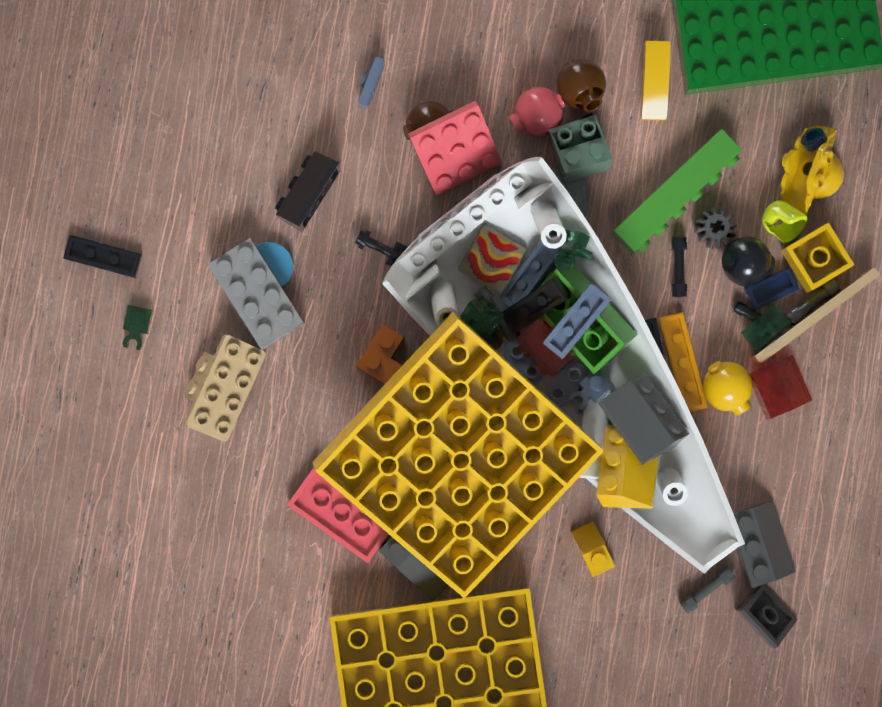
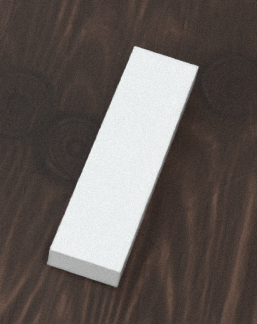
(594, 424)

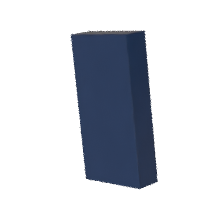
(771, 288)

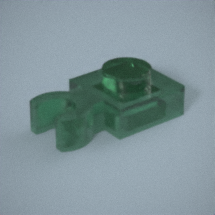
(137, 322)

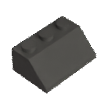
(644, 418)
(765, 550)

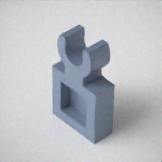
(593, 387)

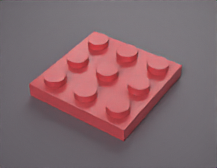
(455, 148)

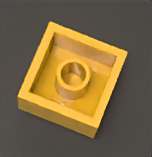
(817, 257)

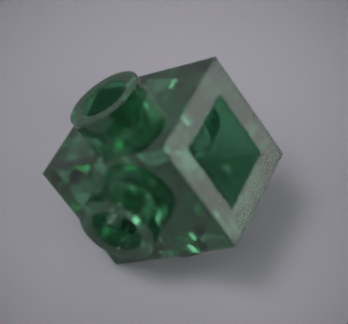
(482, 316)

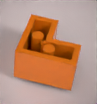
(378, 356)

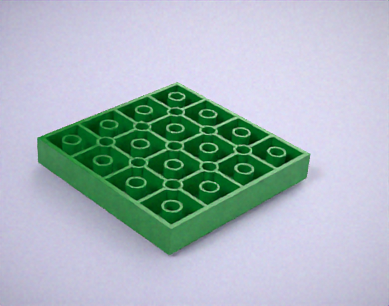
(773, 41)

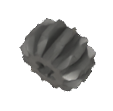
(720, 236)

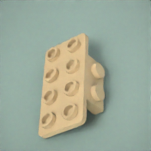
(222, 387)

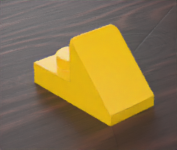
(593, 548)

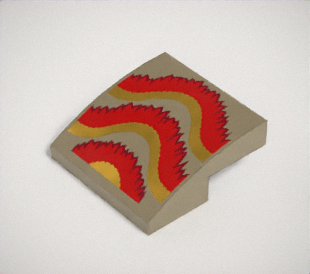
(492, 258)

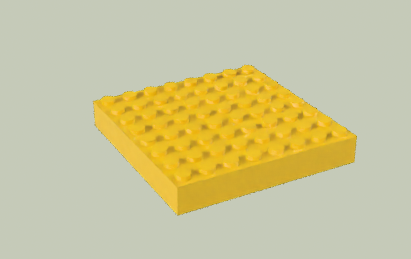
(457, 455)
(441, 653)

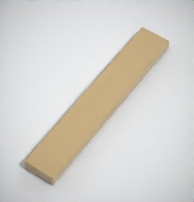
(815, 316)

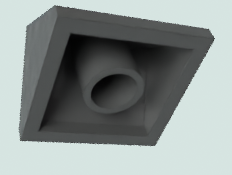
(767, 616)

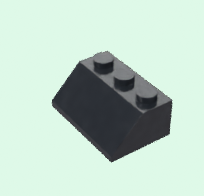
(307, 190)

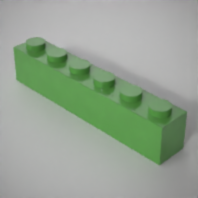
(673, 194)

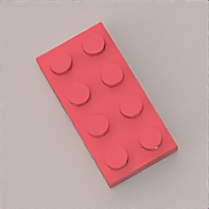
(337, 516)

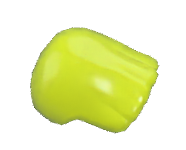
(793, 221)

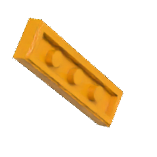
(682, 360)

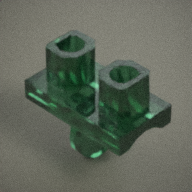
(573, 247)
(765, 327)

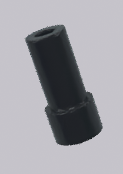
(742, 309)

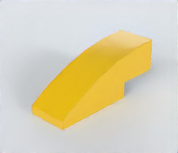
(655, 80)

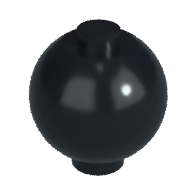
(747, 261)

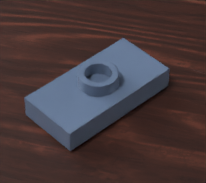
(370, 81)

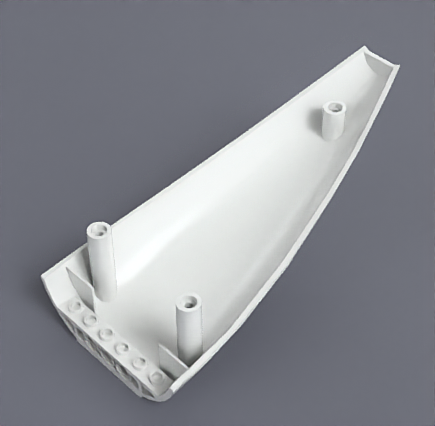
(534, 206)

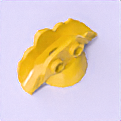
(824, 176)

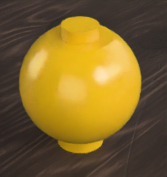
(728, 387)

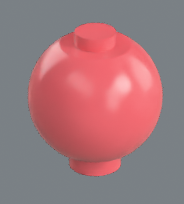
(538, 111)

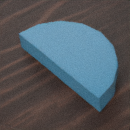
(278, 260)

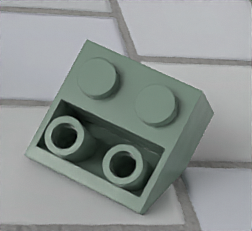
(580, 149)

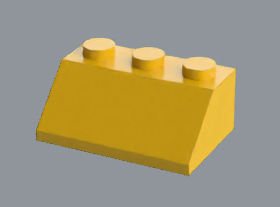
(622, 477)

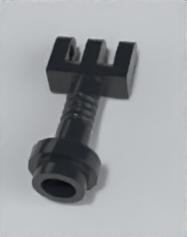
(393, 253)

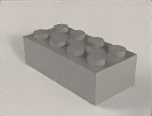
(256, 294)

